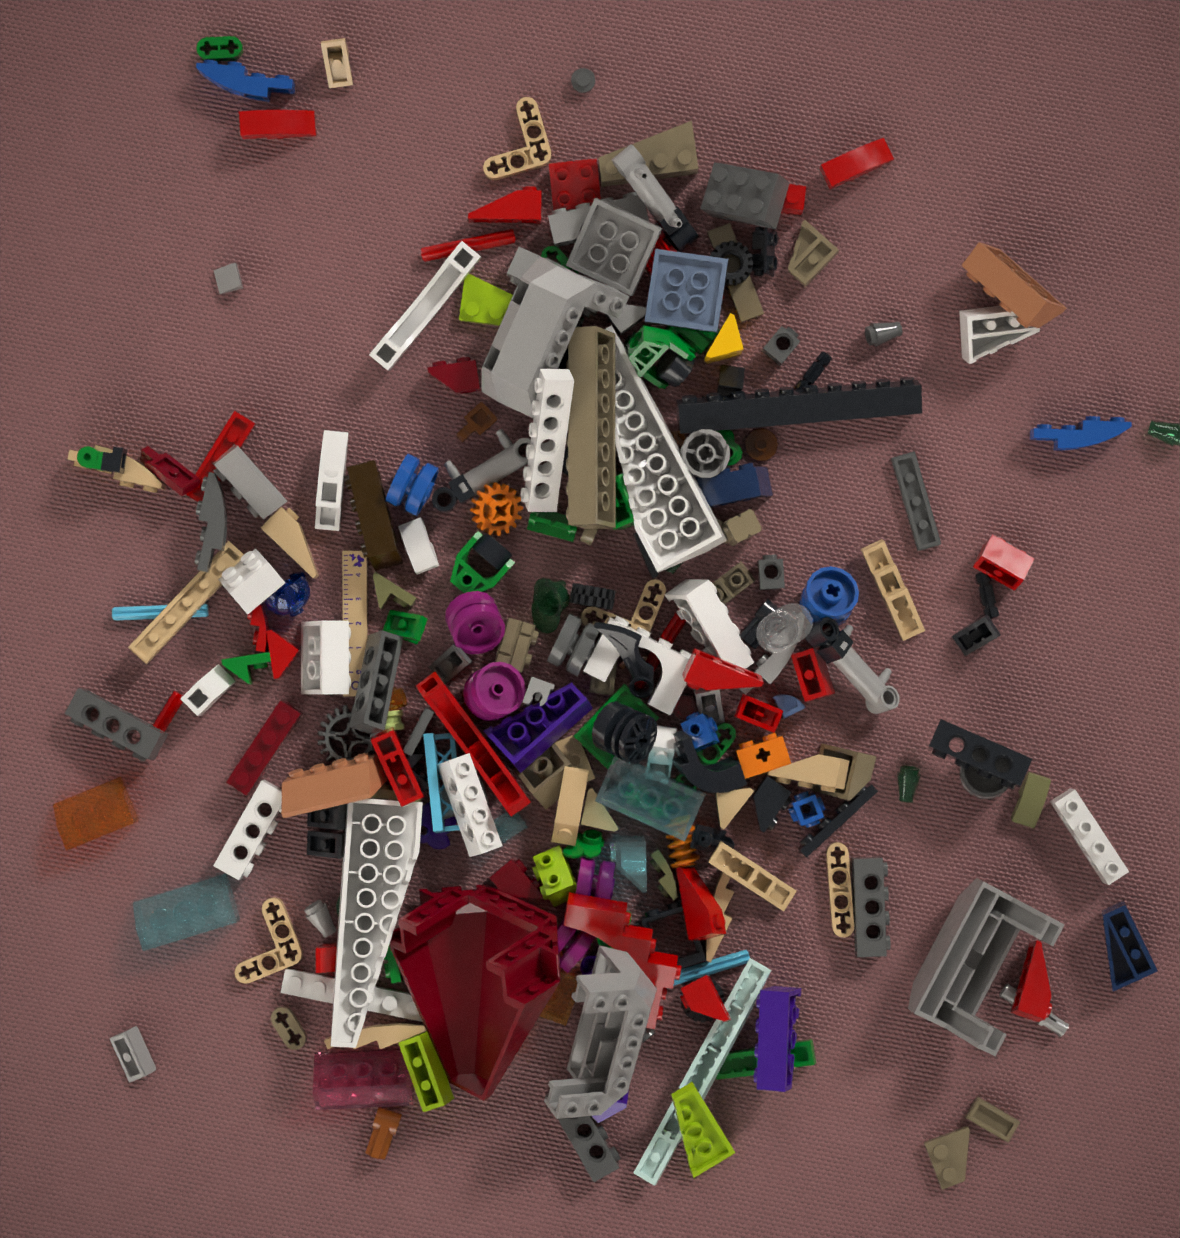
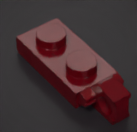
(169, 471)

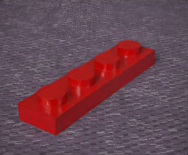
(235, 432)

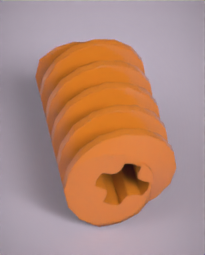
(683, 852)

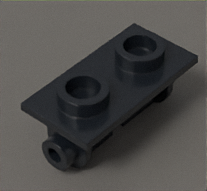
(765, 262)
(708, 838)

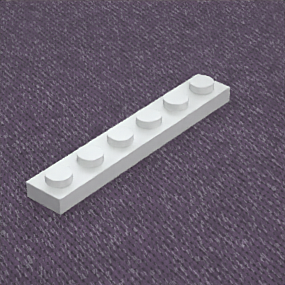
(322, 989)

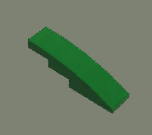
(743, 1061)

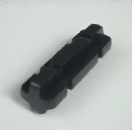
(814, 371)
(987, 595)

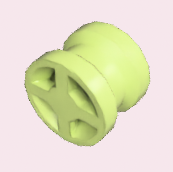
(394, 720)

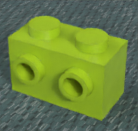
(555, 875)

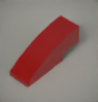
(277, 124)
(856, 163)

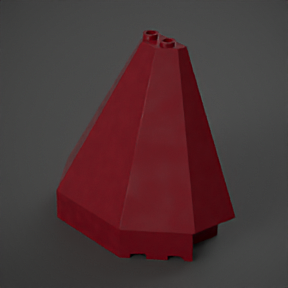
(477, 977)

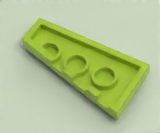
(700, 1132)

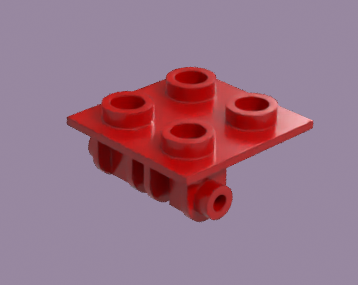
(574, 183)

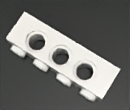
(469, 805)
(1089, 836)
(228, 860)

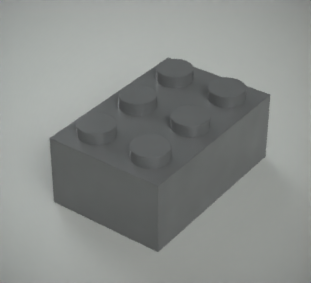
(745, 195)

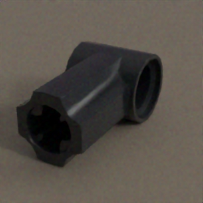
(749, 632)

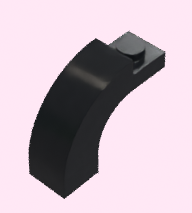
(713, 778)

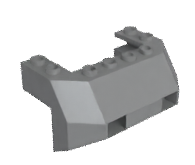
(540, 328)
(969, 957)
(607, 1036)

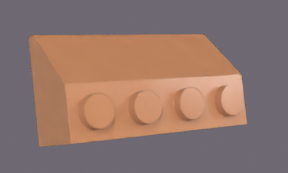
(1012, 286)
(331, 784)

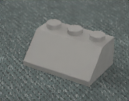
(248, 482)

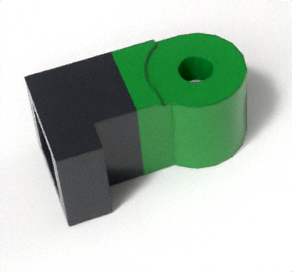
(103, 461)

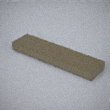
(743, 294)

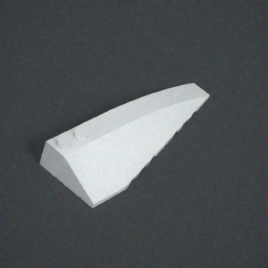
(662, 492)
(376, 871)

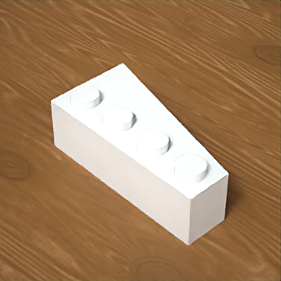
(710, 621)

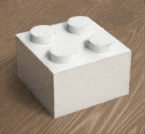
(251, 580)

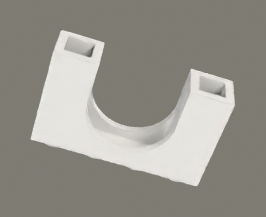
(672, 662)

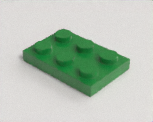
(584, 734)

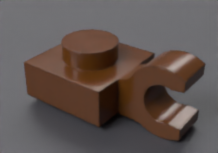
(478, 421)

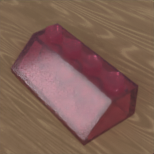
(361, 1079)

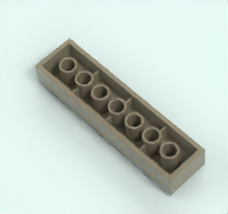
(591, 430)

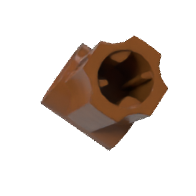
(384, 1128)

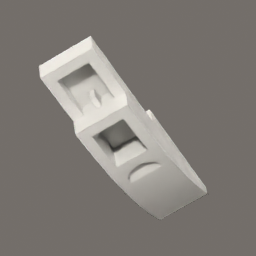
(331, 480)

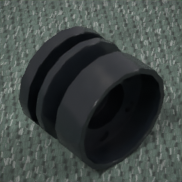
(624, 732)

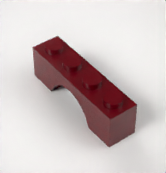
(264, 747)

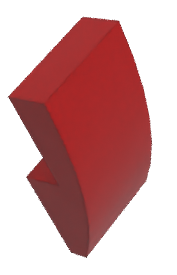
(259, 618)

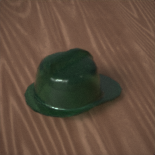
(548, 603)

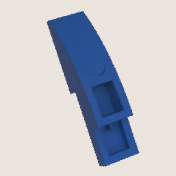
(235, 80)
(1089, 432)

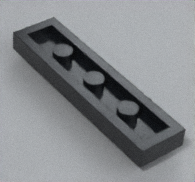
(829, 826)

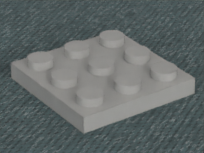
(613, 246)

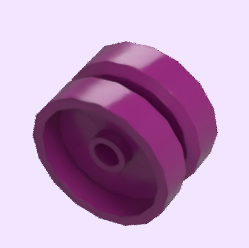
(475, 622)
(494, 691)
(595, 885)
(573, 944)

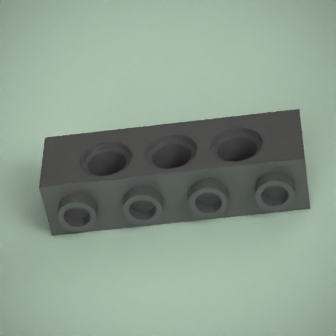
(376, 682)
(150, 737)
(861, 869)
(595, 1165)

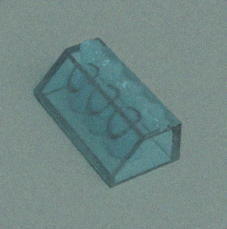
(650, 797)
(630, 859)
(185, 912)

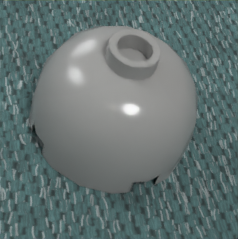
(705, 453)

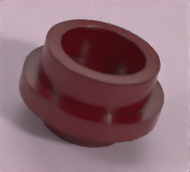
(685, 707)

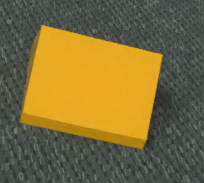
(727, 342)

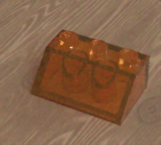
(94, 813)

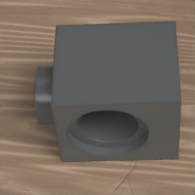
(776, 354)
(766, 583)

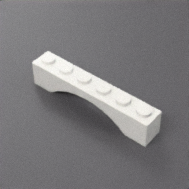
(425, 306)

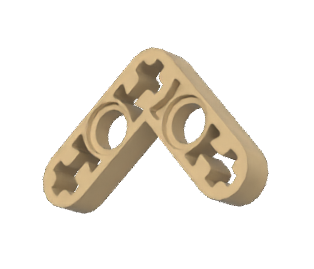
(527, 152)
(636, 620)
(277, 953)

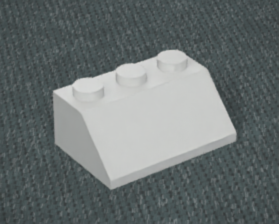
(325, 657)

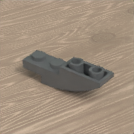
(213, 512)

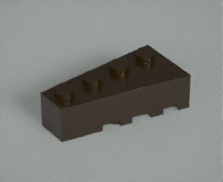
(373, 515)

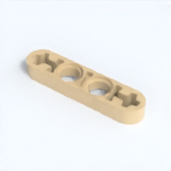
(840, 889)

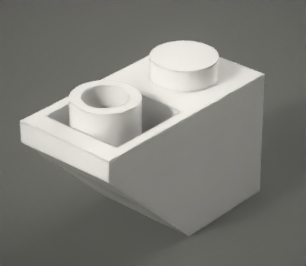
(208, 690)
(663, 751)

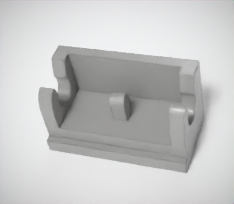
(538, 689)

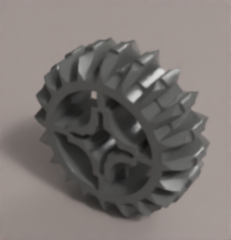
(348, 749)

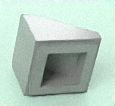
(228, 278)

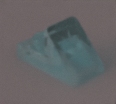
(509, 826)

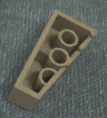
(665, 154)

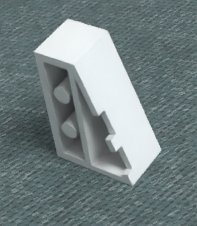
(989, 330)

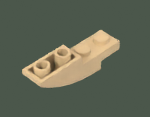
(134, 473)

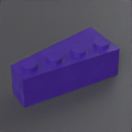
(539, 727)
(776, 1037)

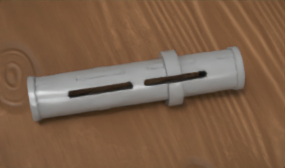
(1052, 1022)

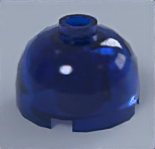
(290, 596)

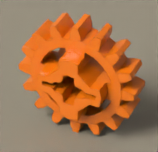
(487, 514)

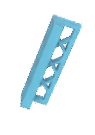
(434, 780)

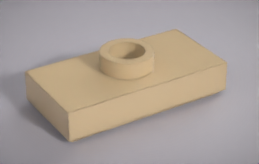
(575, 754)

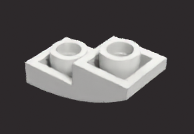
(418, 546)

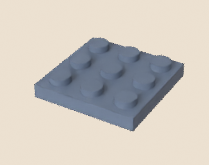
(686, 290)

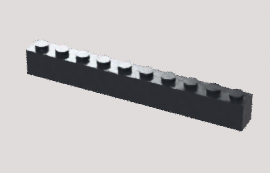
(800, 405)

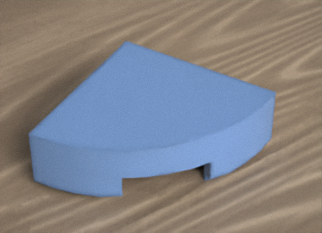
(788, 704)

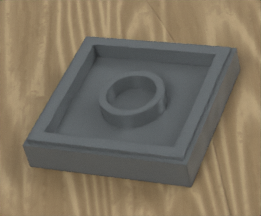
(418, 731)

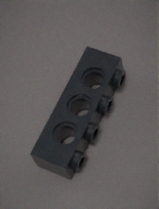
(1017, 762)

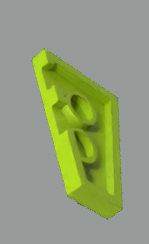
(483, 302)

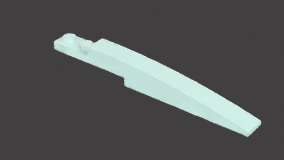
(705, 1067)

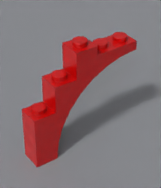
(473, 742)
(610, 923)

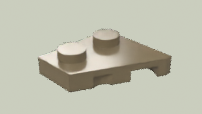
(810, 254)
(949, 1156)

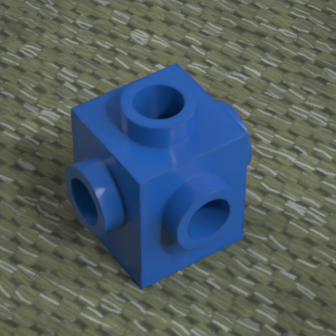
(701, 730)
(816, 807)

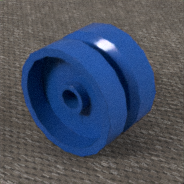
(415, 486)
(830, 594)

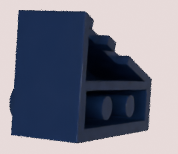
(736, 486)
(1125, 947)

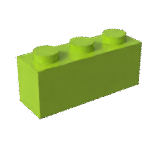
(426, 1072)

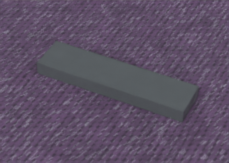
(916, 501)

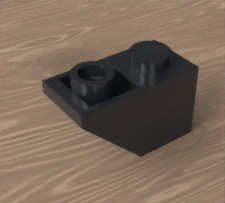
(768, 801)

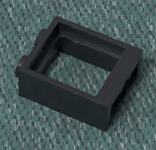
(674, 908)

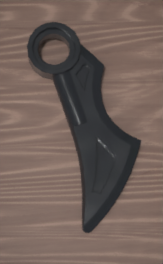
(627, 645)

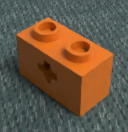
(777, 756)

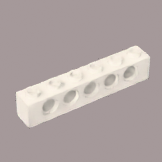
(545, 497)

